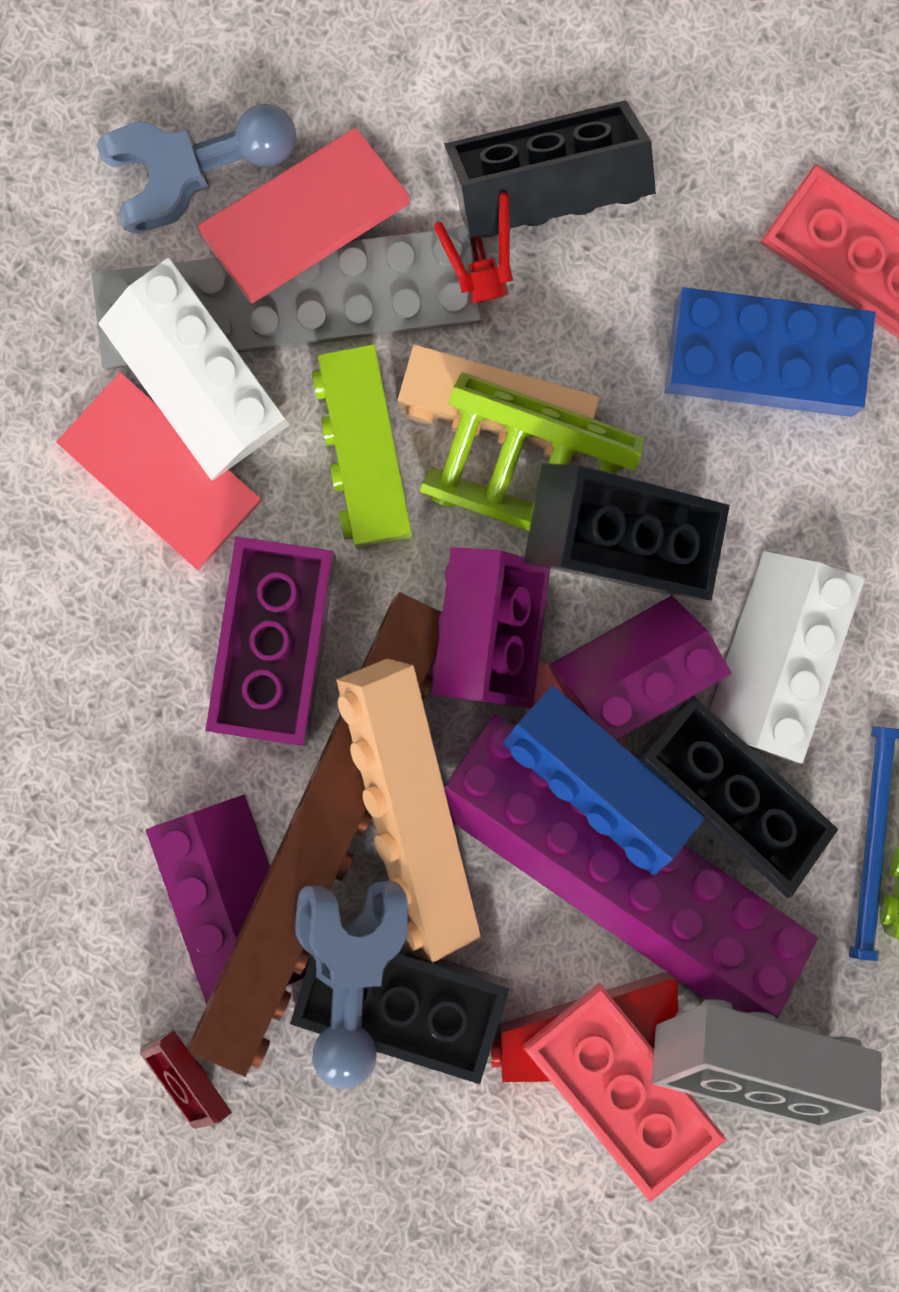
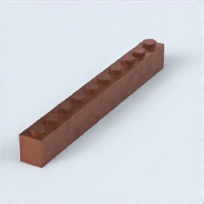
(310, 854)

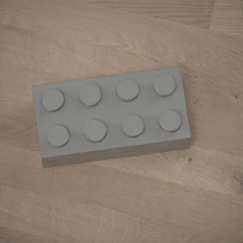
(767, 1065)

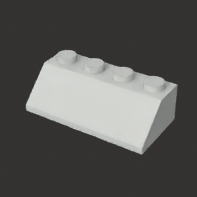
(191, 370)
(785, 653)

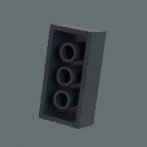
(626, 531)
(421, 1013)

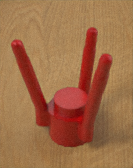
(485, 278)

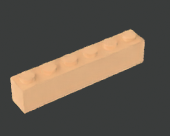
(408, 805)

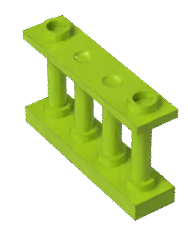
(522, 419)

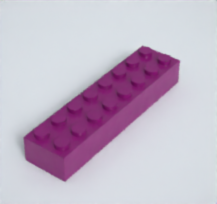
(682, 918)

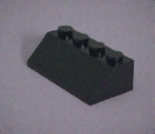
(552, 168)
(738, 795)

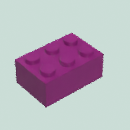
(490, 628)

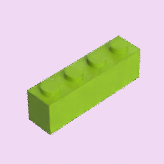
(364, 447)

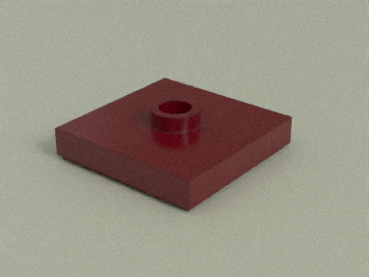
(185, 1081)

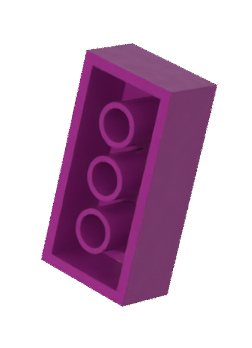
(271, 641)

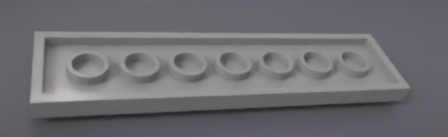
(350, 294)

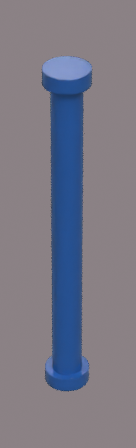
(874, 844)

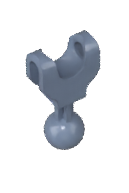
(178, 164)
(347, 961)

